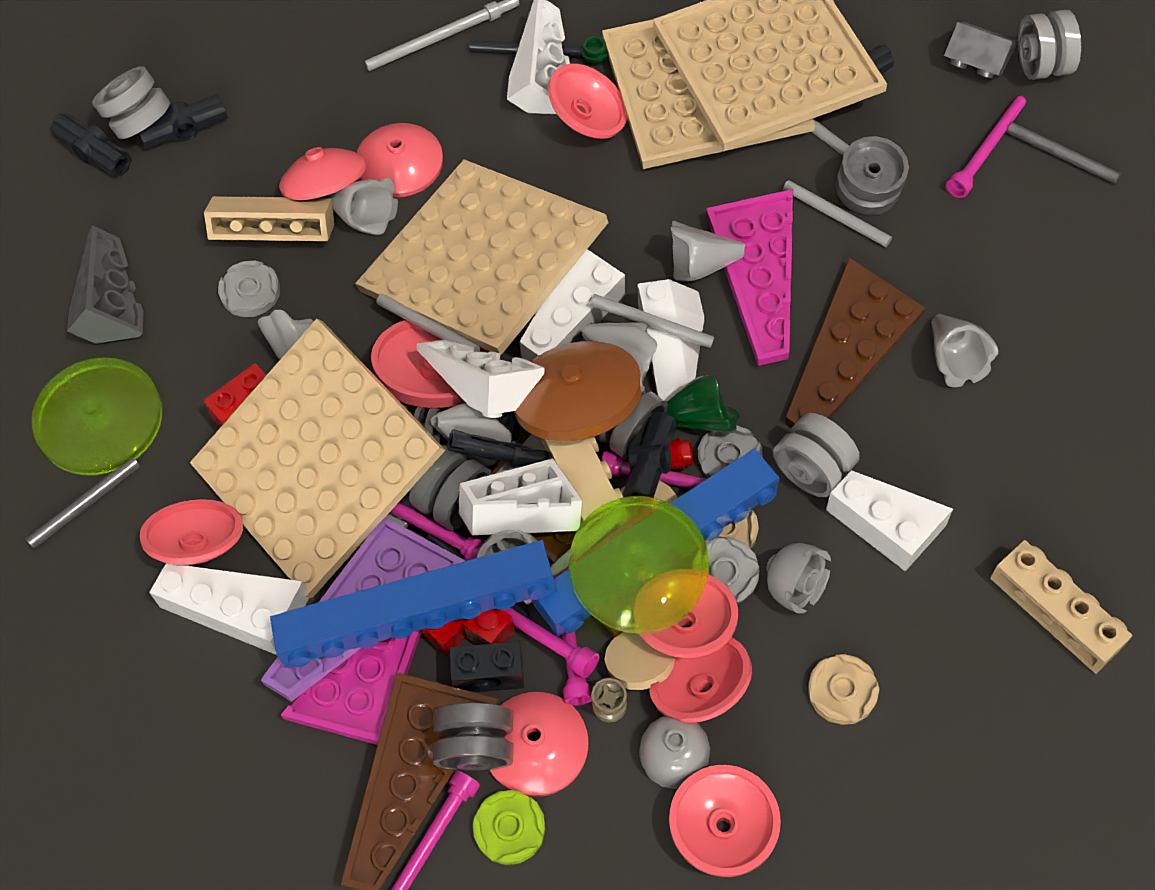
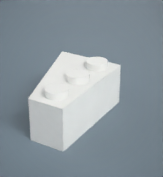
(521, 499)
(888, 517)

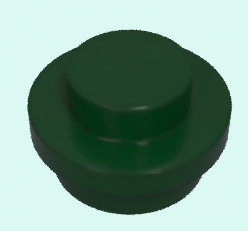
(594, 49)

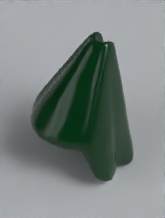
(702, 407)

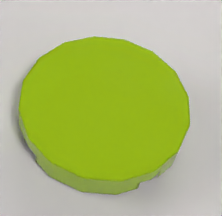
(509, 827)

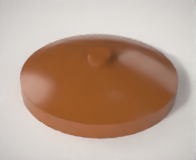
(582, 391)

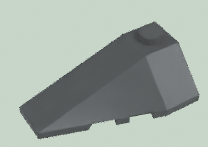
(103, 295)

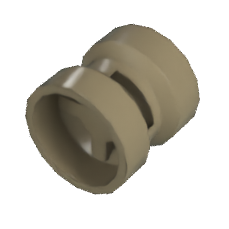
(608, 692)

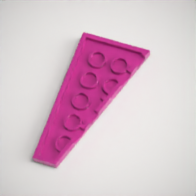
(764, 274)
(357, 692)

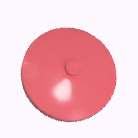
(407, 372)

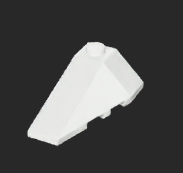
(537, 59)
(674, 358)
(481, 377)

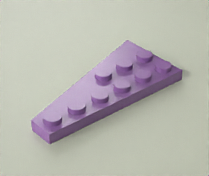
(384, 557)

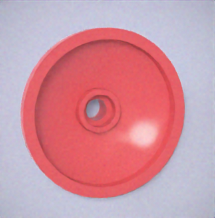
(586, 101)
(409, 166)
(321, 173)
(191, 532)
(708, 624)
(704, 684)
(553, 759)
(728, 796)

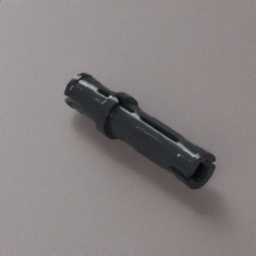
(510, 453)

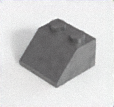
(979, 49)

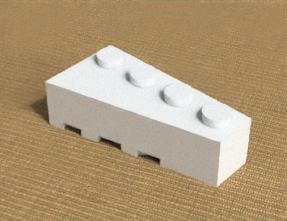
(568, 307)
(228, 600)

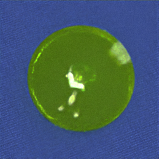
(96, 416)
(638, 564)

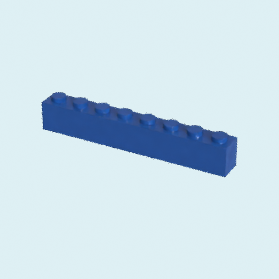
(710, 505)
(412, 604)

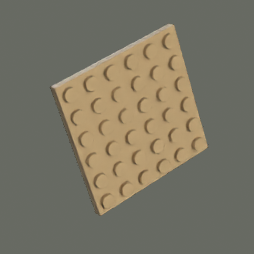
(767, 63)
(658, 102)
(483, 254)
(316, 457)

